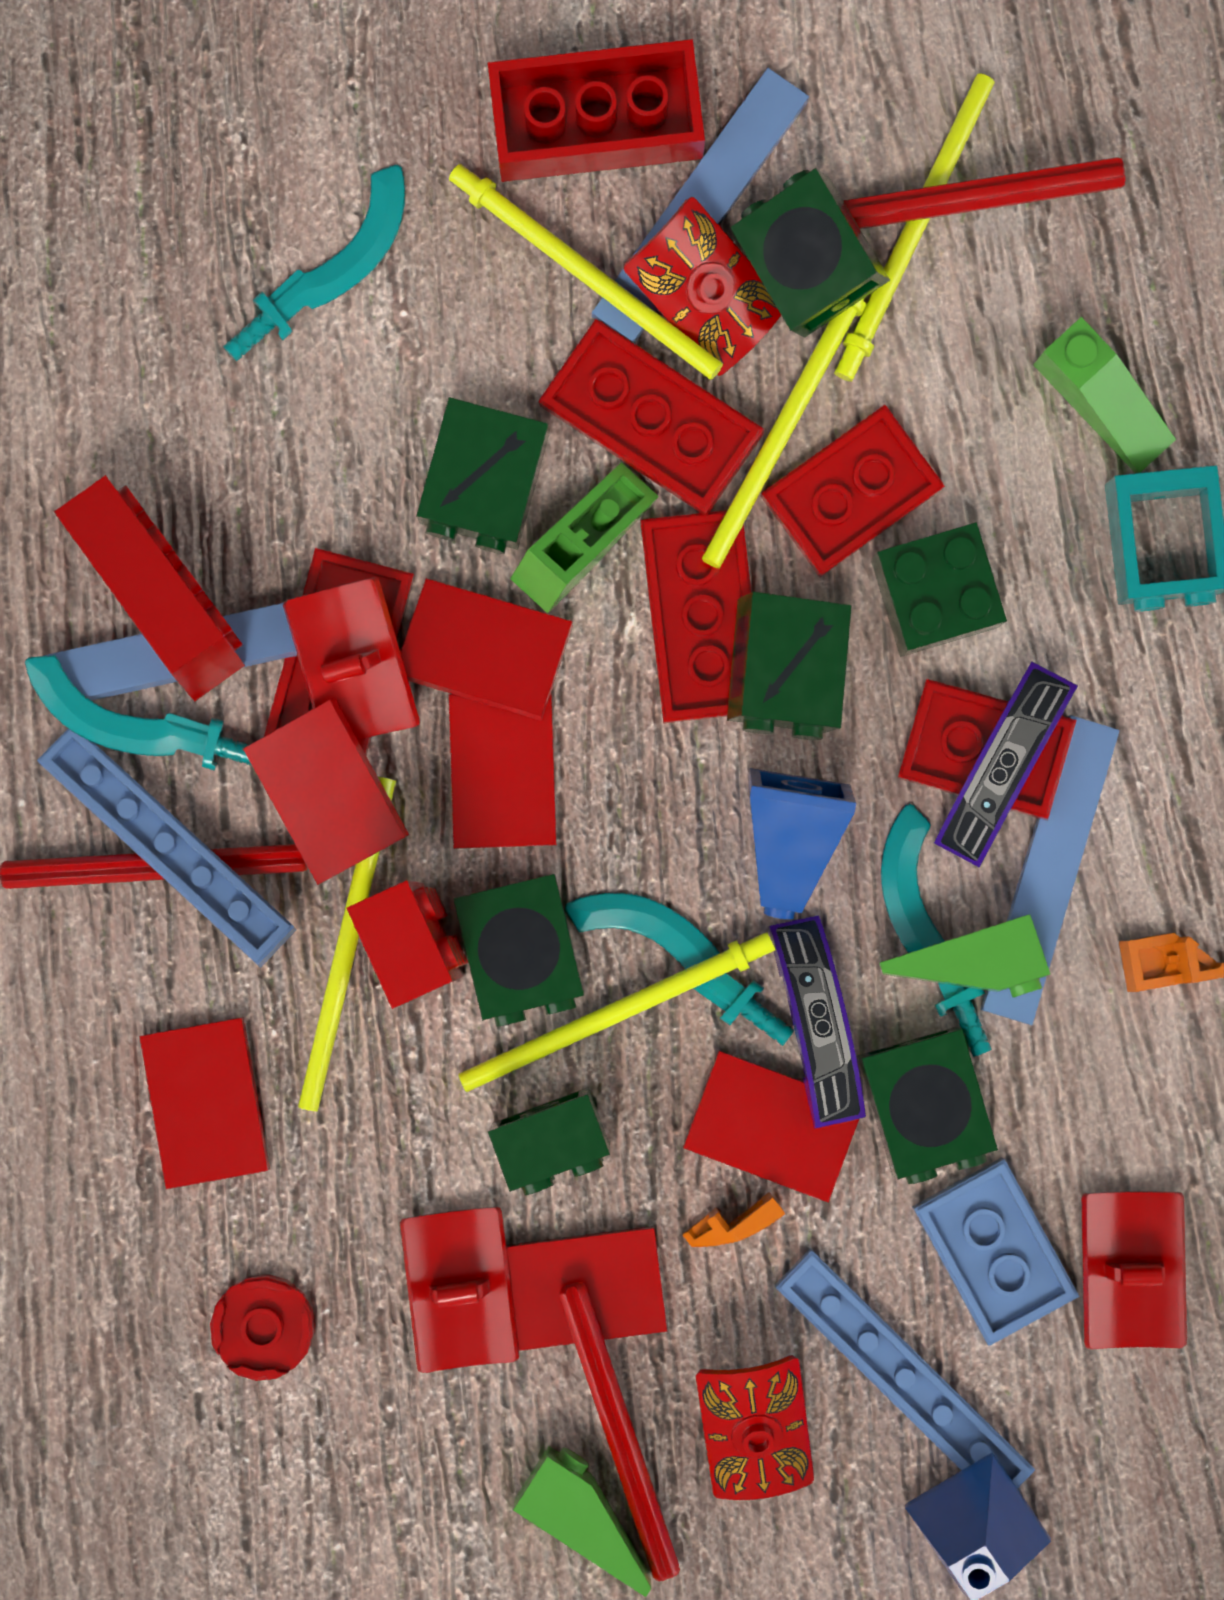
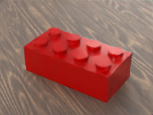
(596, 110)
(153, 586)
(408, 941)

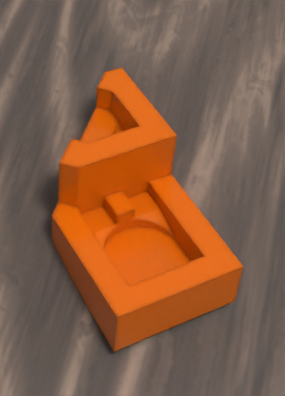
(1166, 962)
(715, 1230)

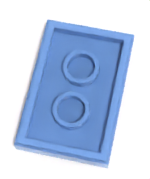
(995, 1251)

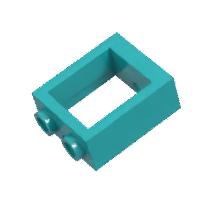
(1156, 485)

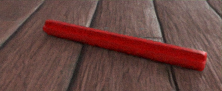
(988, 193)
(133, 868)
(619, 1431)

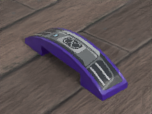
(1005, 763)
(819, 1021)

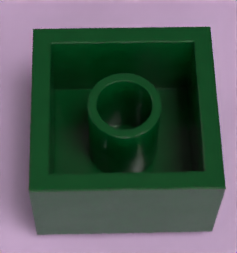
(938, 589)
(550, 1141)

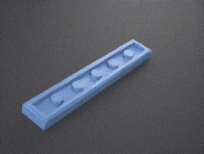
(722, 173)
(133, 665)
(167, 846)
(1057, 854)
(896, 1367)

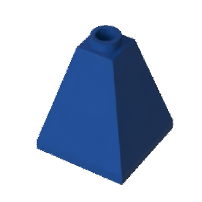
(795, 835)
(979, 1527)

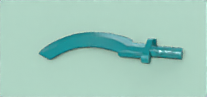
(336, 274)
(127, 732)
(912, 921)
(684, 943)

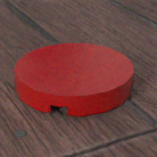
(262, 1327)

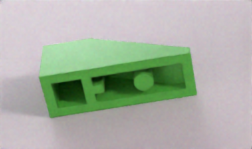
(1105, 395)
(582, 537)
(985, 960)
(573, 1509)

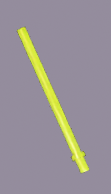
(483, 194)
(859, 343)
(779, 435)
(735, 957)
(338, 981)

